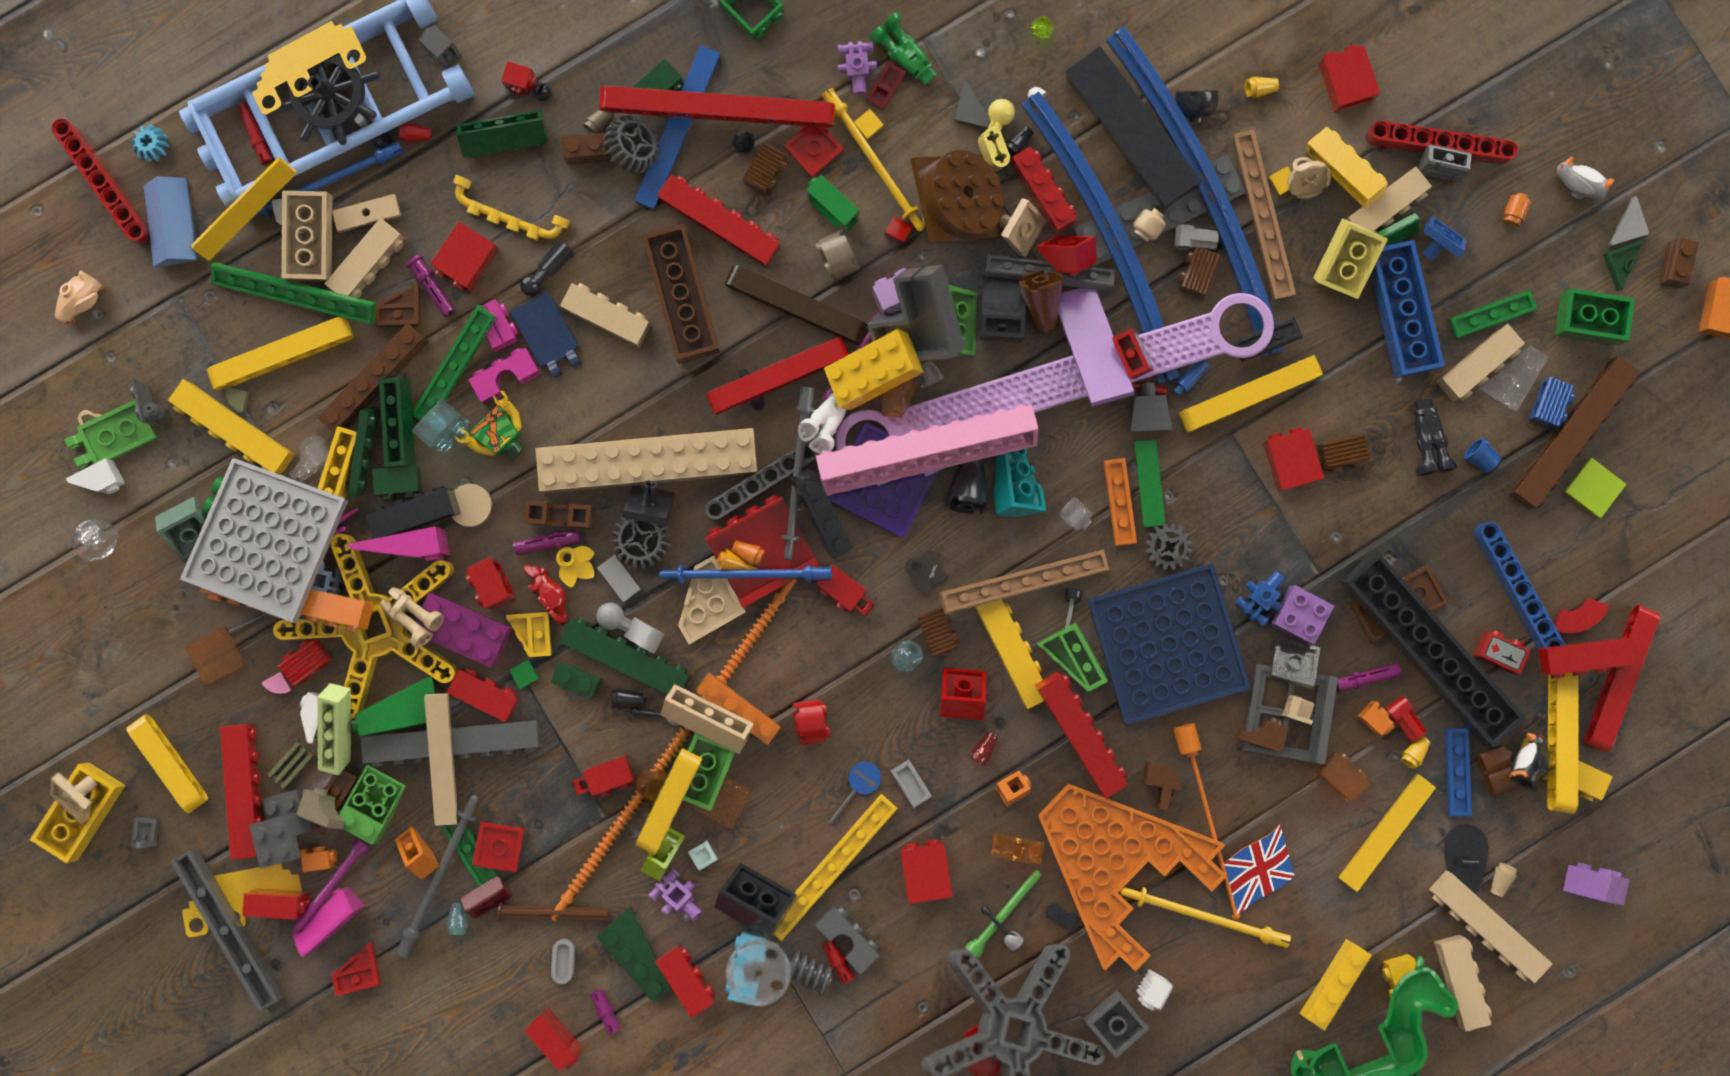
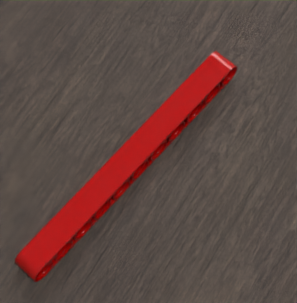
(716, 107)

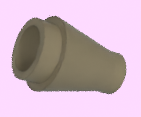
(597, 122)

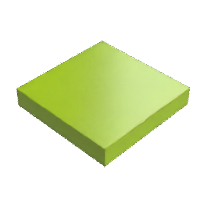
(1595, 488)

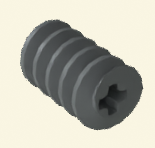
(810, 972)

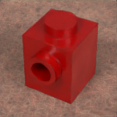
(518, 78)

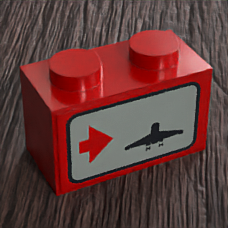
(1132, 354)
(1501, 652)

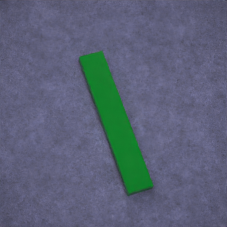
(456, 360)

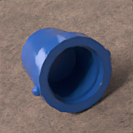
(1482, 455)

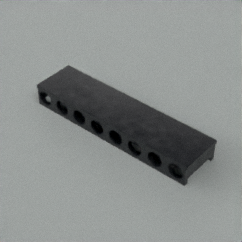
(1132, 128)

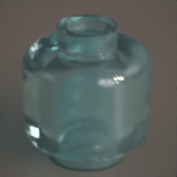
(906, 656)

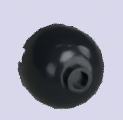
(1197, 104)

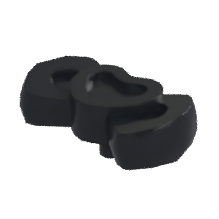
(1059, 915)

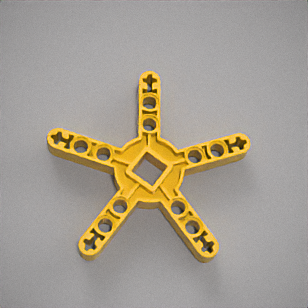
(396, 634)

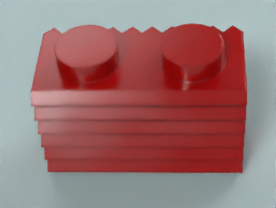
(305, 662)

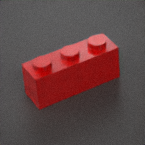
(484, 694)
(686, 980)

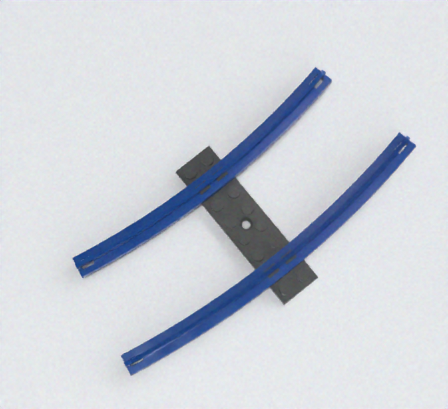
(1115, 226)

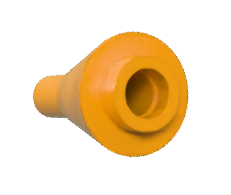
(729, 561)

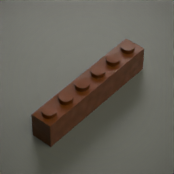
(365, 385)

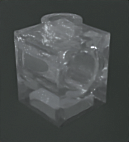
(1076, 514)

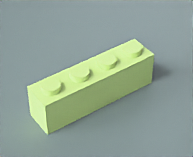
(334, 729)

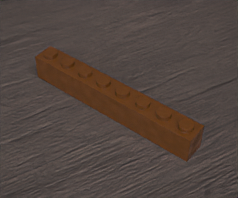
(1571, 436)

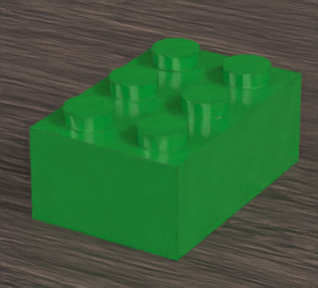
(1594, 316)

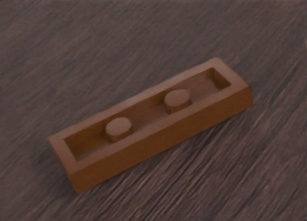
(338, 787)

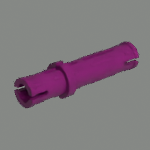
(544, 542)
(1358, 680)

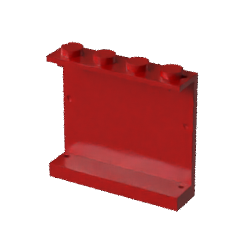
(762, 528)

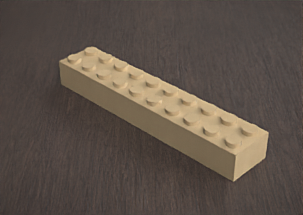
(645, 459)

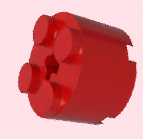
(810, 722)

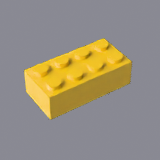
(873, 370)
(61, 832)

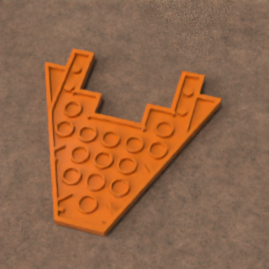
(1103, 848)

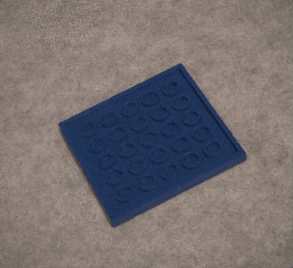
(1168, 644)

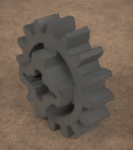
(1163, 538)

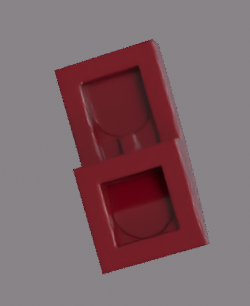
(886, 85)

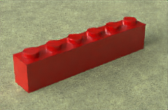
(719, 221)
(1081, 734)
(241, 787)

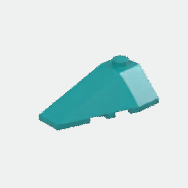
(1015, 486)

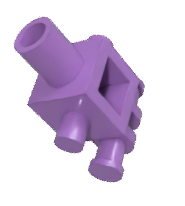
(857, 65)
(676, 896)

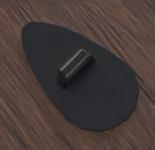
(1466, 855)

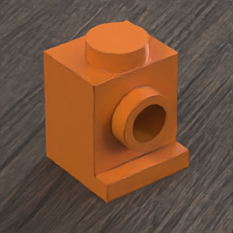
(1376, 719)
(1014, 780)
(318, 858)

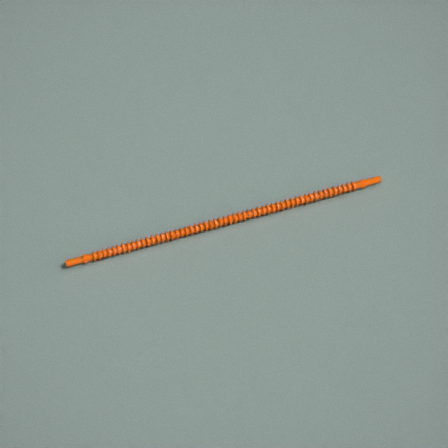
(567, 897)

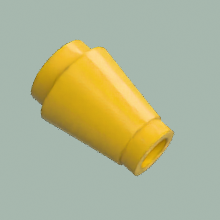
(1260, 86)
(1415, 753)

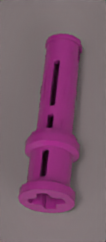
(425, 277)

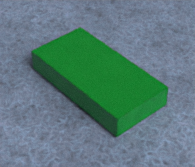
(1401, 230)

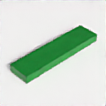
(1492, 314)
(1149, 483)
(466, 852)

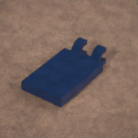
(546, 332)

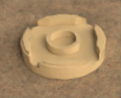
(474, 505)

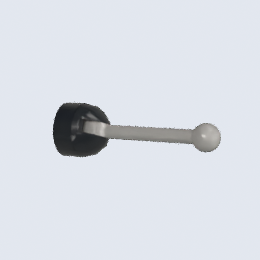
(1073, 597)

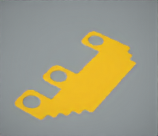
(302, 54)
(241, 882)

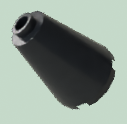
(968, 489)

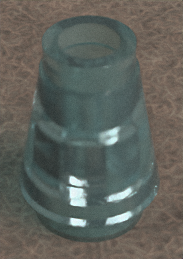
(457, 920)

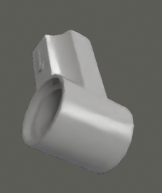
(1188, 238)

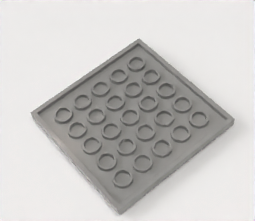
(264, 540)

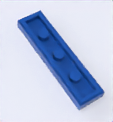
(1458, 772)

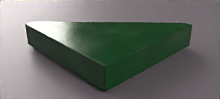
(1621, 262)

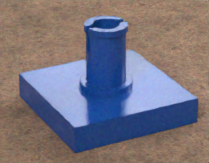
(1442, 237)

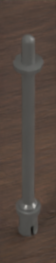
(804, 410)
(412, 934)

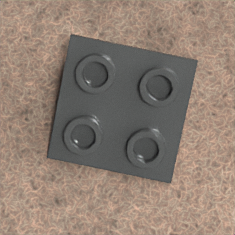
(146, 410)

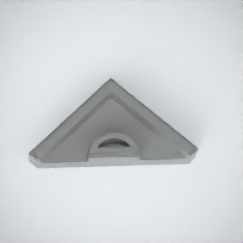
(1631, 225)

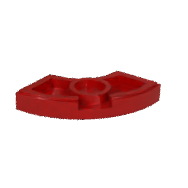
(1582, 618)

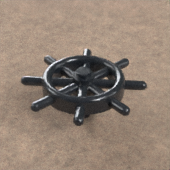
(328, 93)

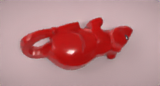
(551, 593)

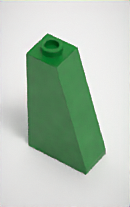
(396, 711)

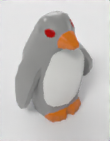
(1584, 181)

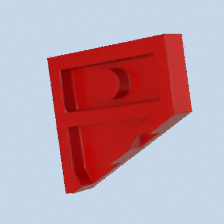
(358, 972)

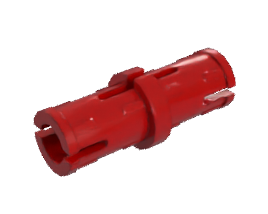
(838, 962)

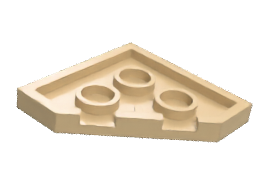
(708, 604)

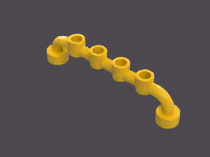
(496, 216)

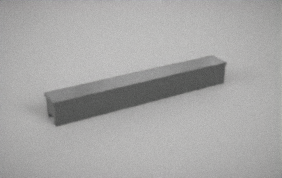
(227, 929)

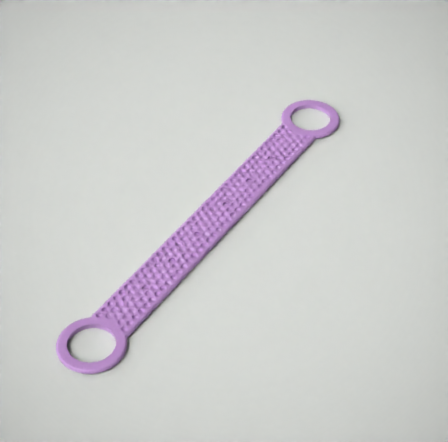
(1061, 381)

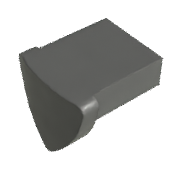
(144, 832)

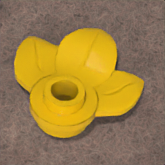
(578, 565)

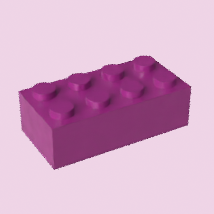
(467, 631)

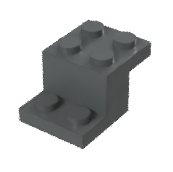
(276, 837)

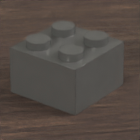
(1116, 1023)

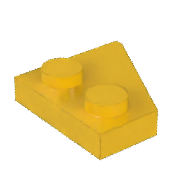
(533, 632)

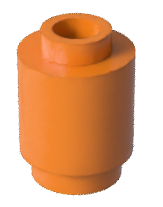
(1516, 209)

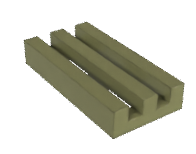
(278, 778)

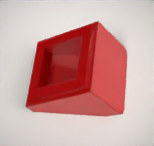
(898, 230)

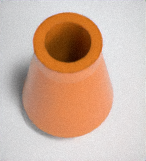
(748, 552)

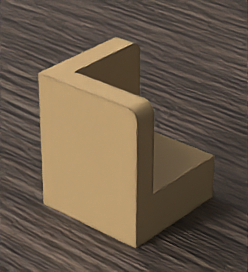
(1298, 709)

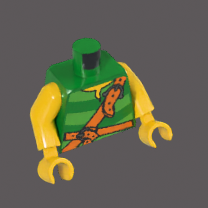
(496, 431)

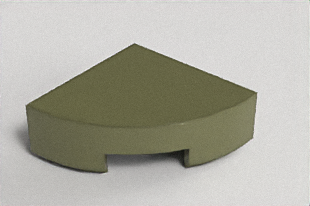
(237, 398)

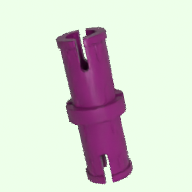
(605, 1011)

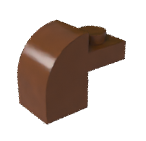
(1165, 778)

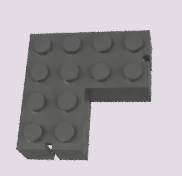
(925, 314)

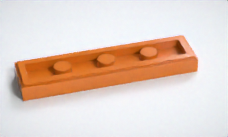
(1120, 502)

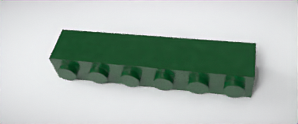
(622, 657)

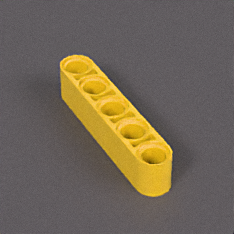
(167, 763)
(668, 801)

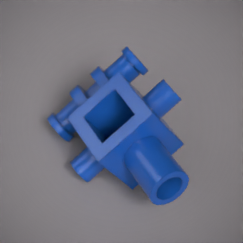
(1263, 597)

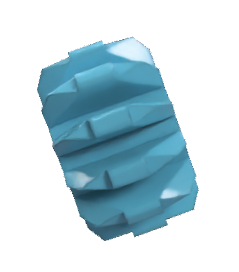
(149, 143)

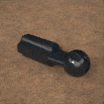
(548, 266)

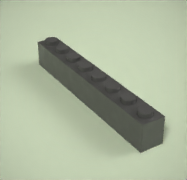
(465, 741)

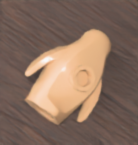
(76, 297)

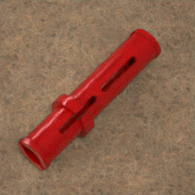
(257, 139)

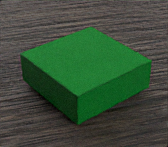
(524, 674)

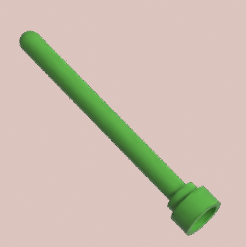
(977, 945)

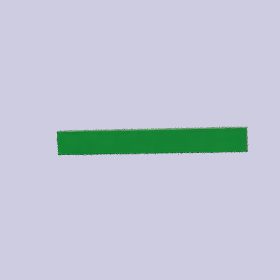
(293, 293)

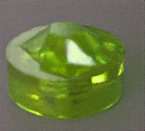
(1042, 27)

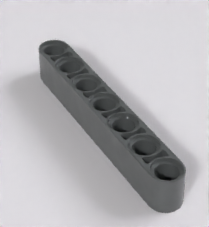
(759, 478)

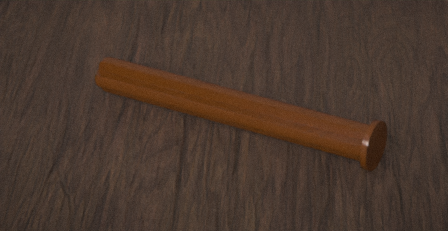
(546, 912)

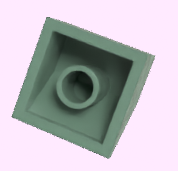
(181, 526)

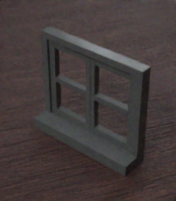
(1321, 717)

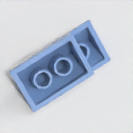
(170, 221)

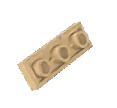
(354, 215)

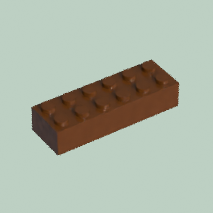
(681, 294)

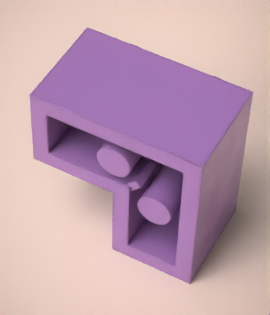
(1600, 885)

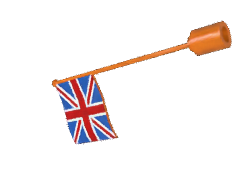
(1253, 869)

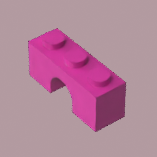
(487, 382)

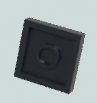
(649, 504)

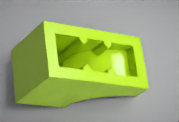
(657, 864)

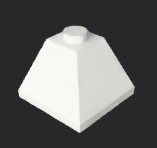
(309, 716)

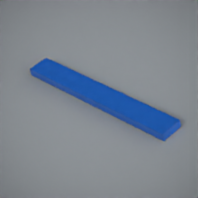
(676, 130)

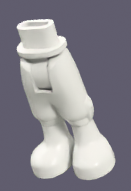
(827, 416)

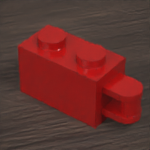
(845, 592)
(605, 777)

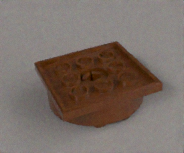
(958, 197)

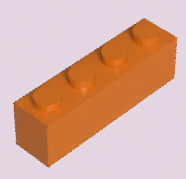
(726, 698)

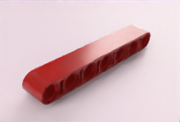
(1451, 139)
(93, 176)
(776, 376)
(1621, 683)

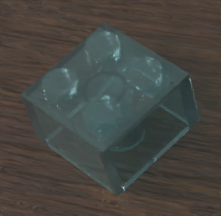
(440, 426)

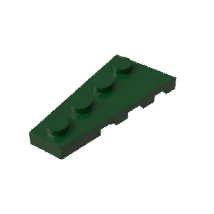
(363, 448)
(631, 949)

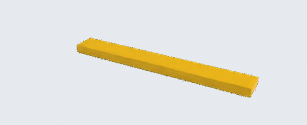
(837, 861)

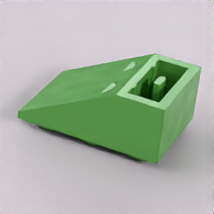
(371, 805)

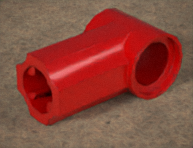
(1403, 715)

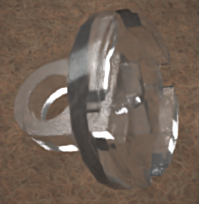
(94, 539)

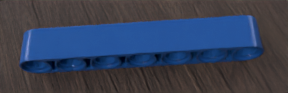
(1510, 583)

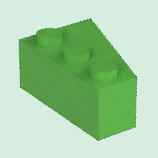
(1075, 655)

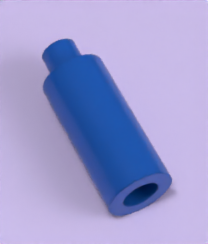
(1190, 377)

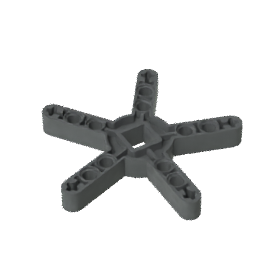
(997, 1010)

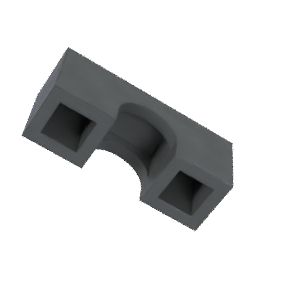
(836, 922)

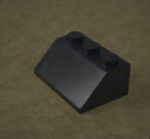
(755, 901)

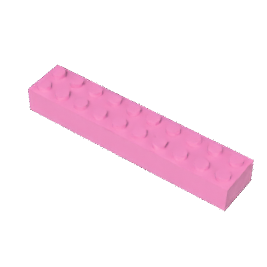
(928, 449)

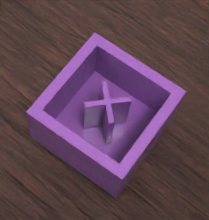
(1302, 615)

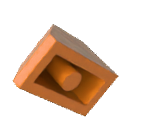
(416, 853)

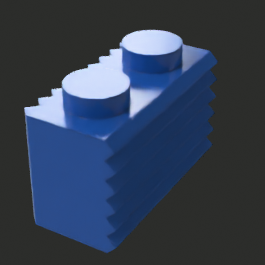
(1552, 403)

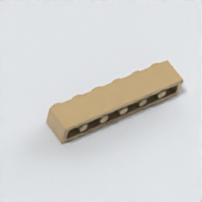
(1490, 926)

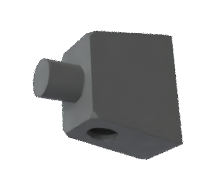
(1149, 411)

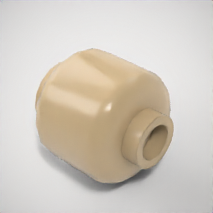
(1149, 224)

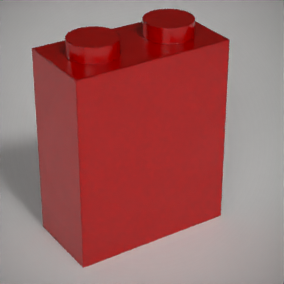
(1349, 77)
(464, 257)
(1293, 459)
(926, 871)
(275, 903)
(554, 1040)

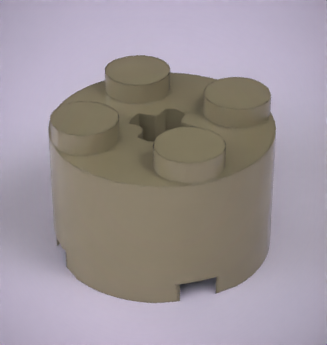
(838, 254)

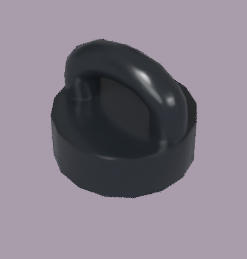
(743, 141)

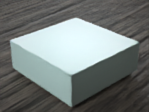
(703, 855)

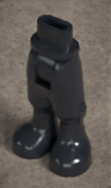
(1430, 435)

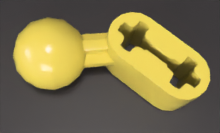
(1001, 114)

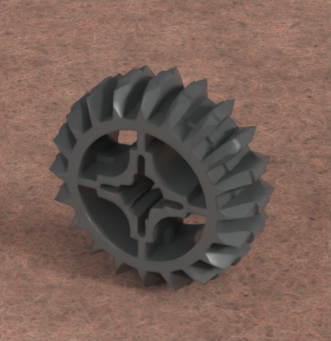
(636, 142)
(658, 531)

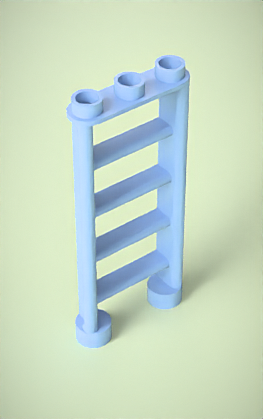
(214, 156)

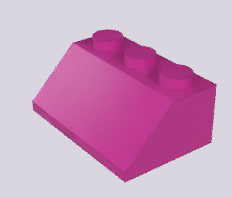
(327, 920)

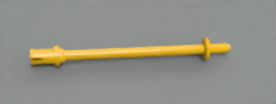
(841, 111)
(1266, 934)

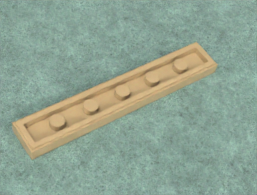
(441, 759)

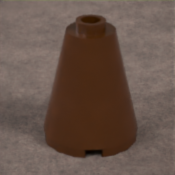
(1042, 298)

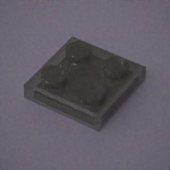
(1294, 663)

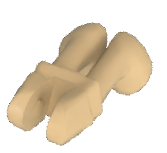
(420, 635)

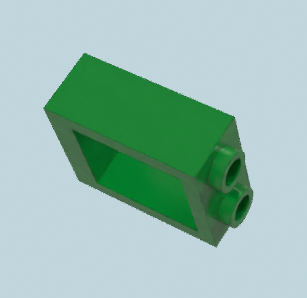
(761, 28)
(832, 204)

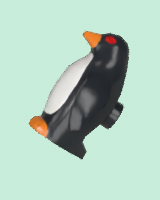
(1531, 763)

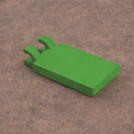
(111, 435)

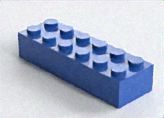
(1405, 311)

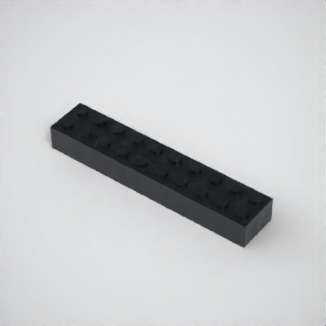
(1432, 649)

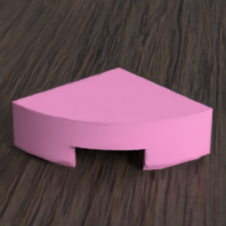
(277, 684)

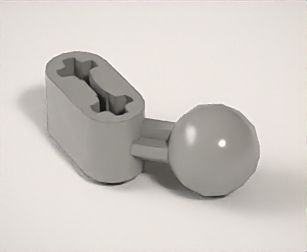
(612, 616)

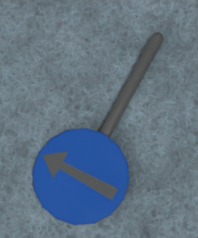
(863, 779)

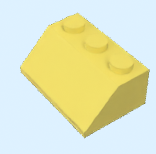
(1350, 258)

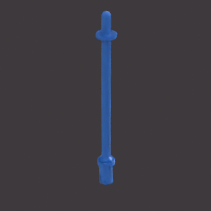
(379, 156)
(808, 573)

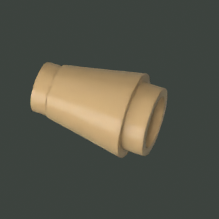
(1503, 878)

